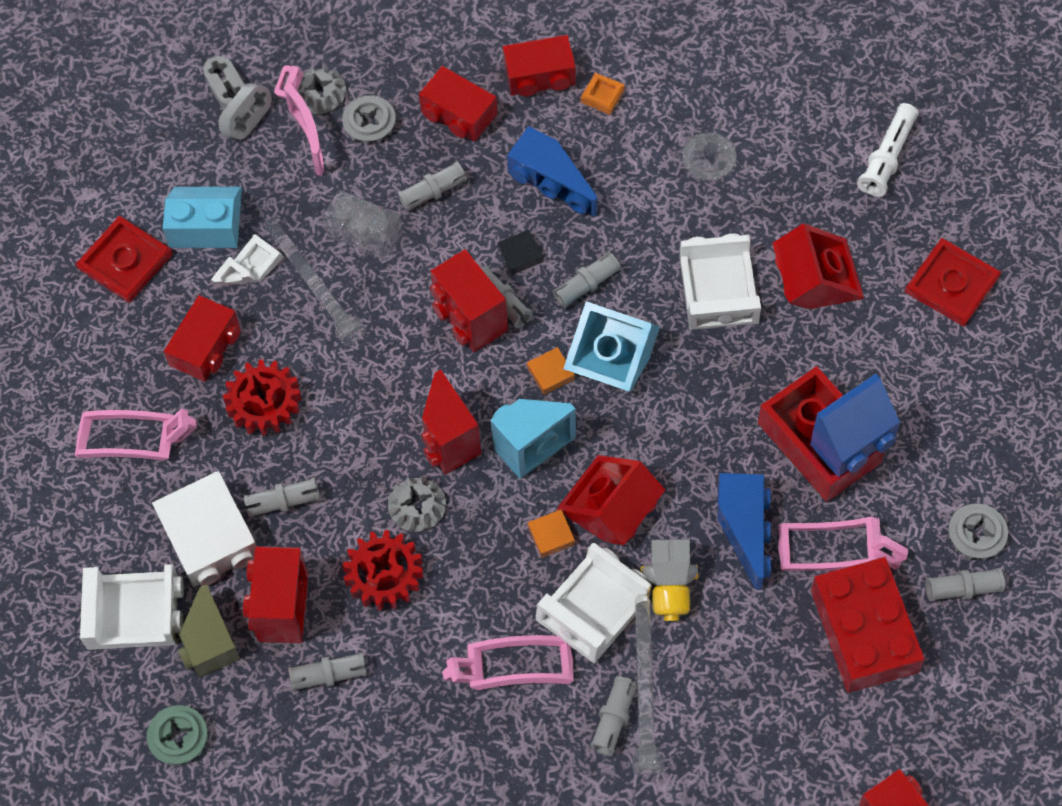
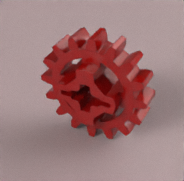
(274, 385)
(379, 554)

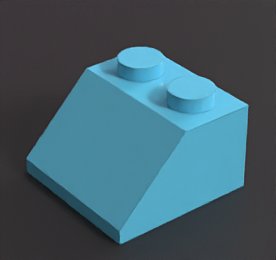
(202, 217)
(611, 347)
(531, 432)

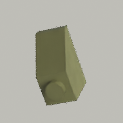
(206, 637)

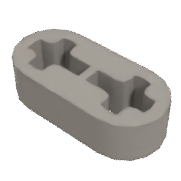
(218, 86)
(244, 110)

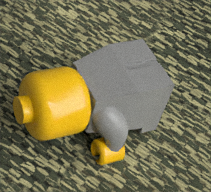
(671, 572)

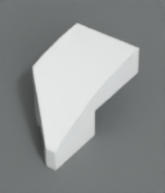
(250, 265)

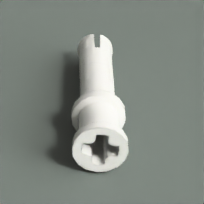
(881, 172)

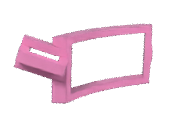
(301, 112)
(185, 427)
(875, 542)
(474, 672)

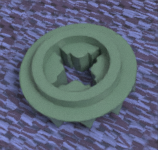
(161, 729)

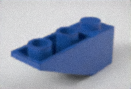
(546, 165)
(742, 520)

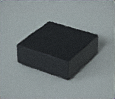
(520, 252)

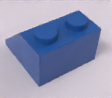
(855, 427)

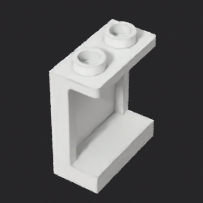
(719, 282)
(206, 529)
(593, 603)
(130, 609)

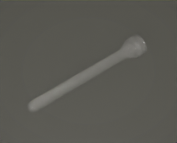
(348, 327)
(647, 757)

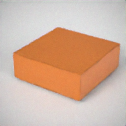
(602, 93)
(549, 371)
(551, 533)

